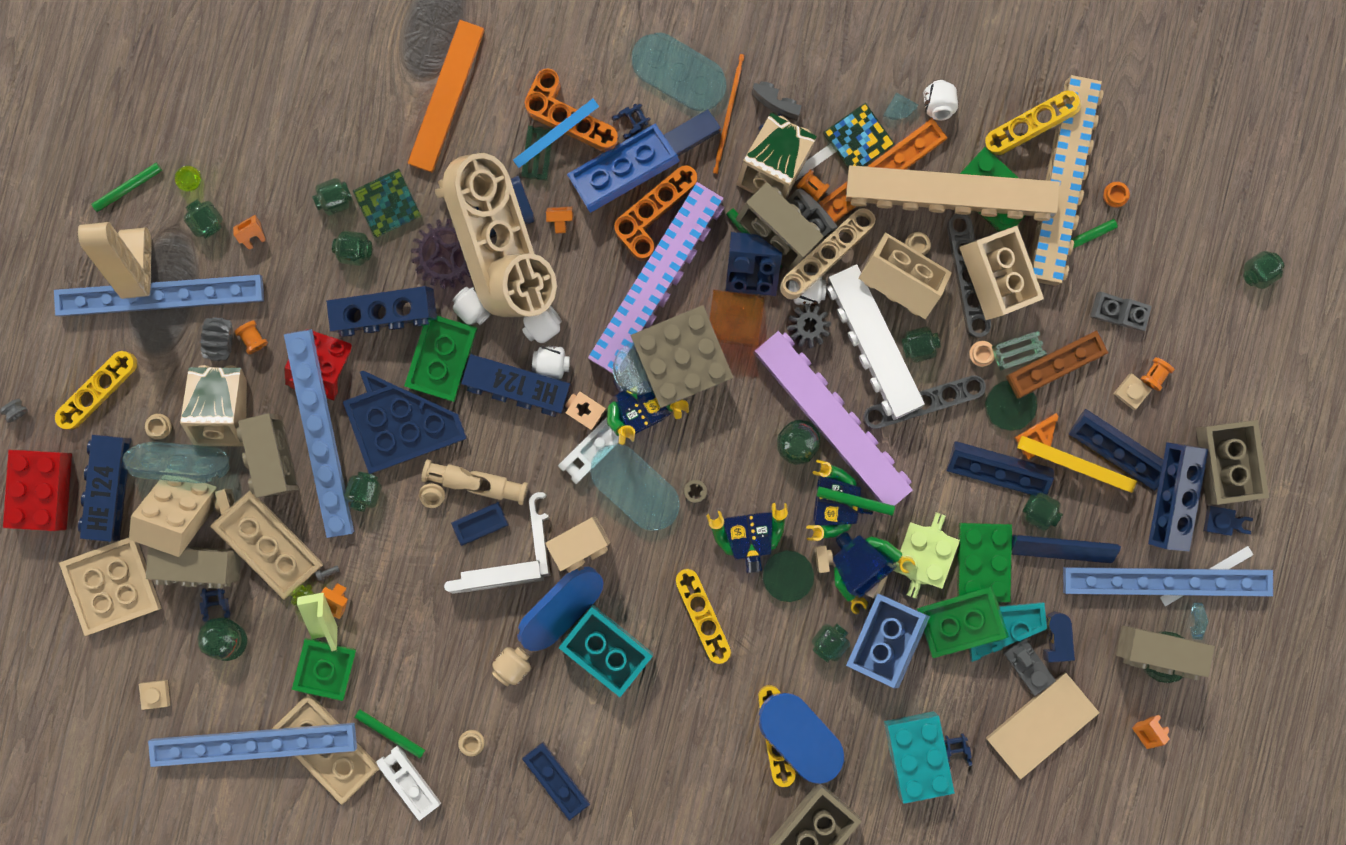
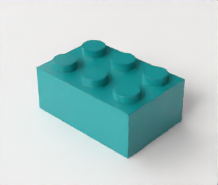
(606, 650)
(919, 757)

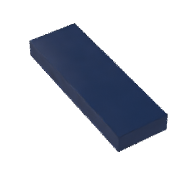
(556, 781)

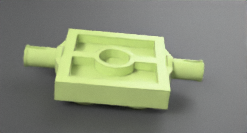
(932, 555)

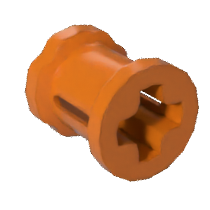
(810, 177)
(251, 337)
(1157, 374)

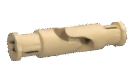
(459, 478)

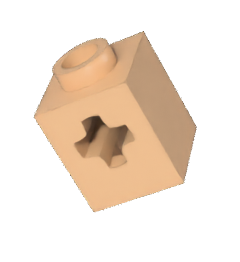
(590, 420)

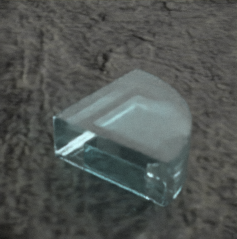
(900, 107)
(1201, 621)

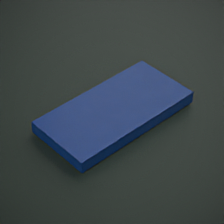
(623, 168)

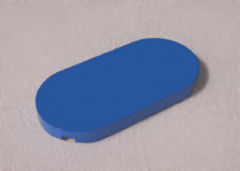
(560, 608)
(801, 738)

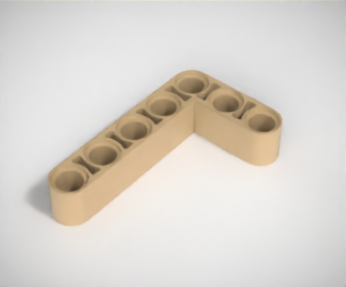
(120, 256)

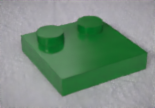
(323, 670)

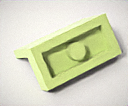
(318, 618)

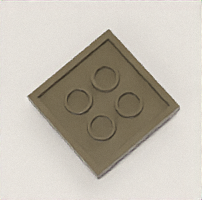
(681, 356)

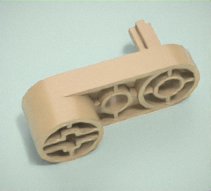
(507, 274)

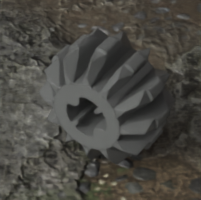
(817, 328)
(216, 339)

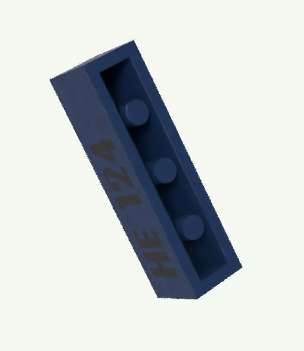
(516, 384)
(104, 489)

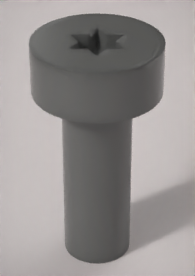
(321, 575)

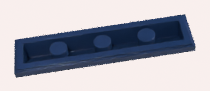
(693, 132)
(1118, 448)
(1000, 469)
(1064, 549)

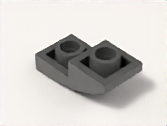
(767, 95)
(813, 212)
(1121, 311)

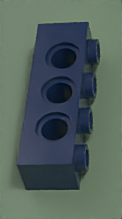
(342, 310)
(1178, 496)

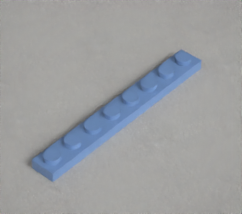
(162, 296)
(319, 432)
(1167, 581)
(252, 744)

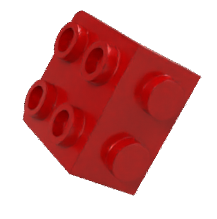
(332, 357)

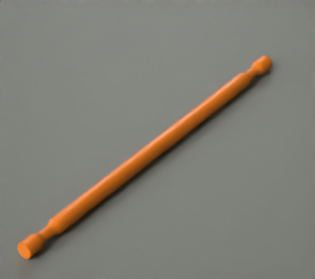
(728, 114)

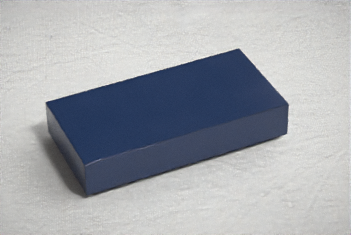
(480, 523)

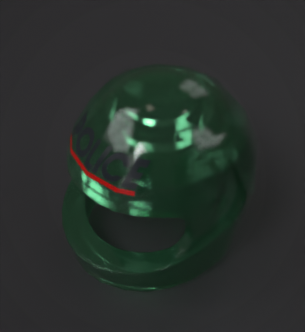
(798, 442)
(220, 639)

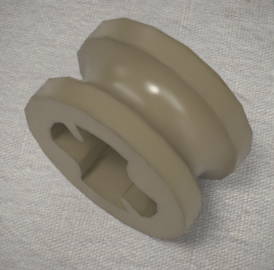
(703, 493)

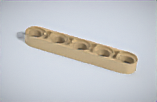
(822, 264)

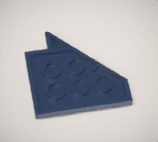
(398, 424)

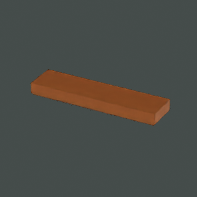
(1056, 364)

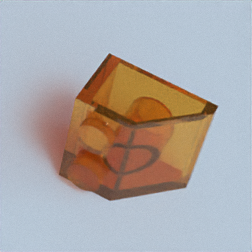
(736, 317)

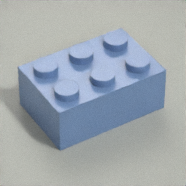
(888, 641)

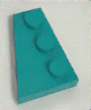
(1020, 622)

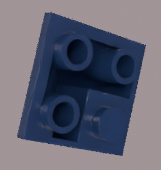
(752, 265)

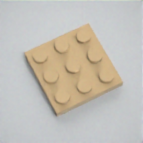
(109, 586)

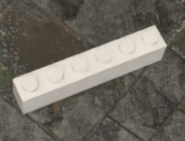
(875, 343)

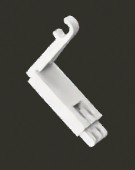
(510, 574)

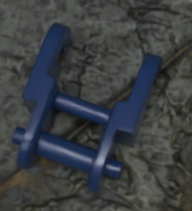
(636, 127)
(205, 604)
(965, 748)

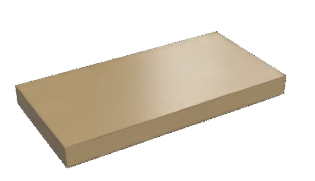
(266, 545)
(1042, 725)
(338, 772)

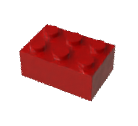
(37, 490)

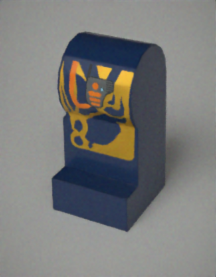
(1060, 638)

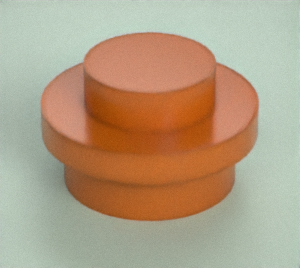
(1116, 194)

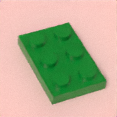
(989, 165)
(441, 358)
(985, 559)
(963, 622)

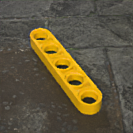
(1077, 464)

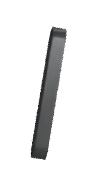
(965, 288)
(937, 401)

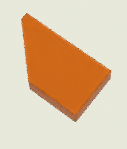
(1040, 432)

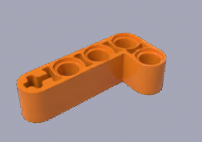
(553, 106)
(658, 206)

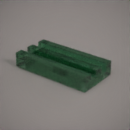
(540, 131)
(1036, 344)

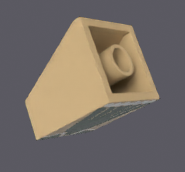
(776, 156)
(213, 405)

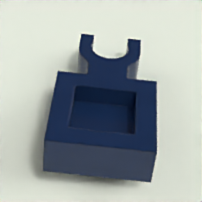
(1223, 521)

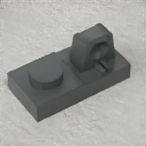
(1029, 667)

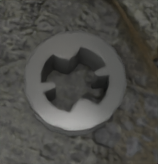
(13, 410)

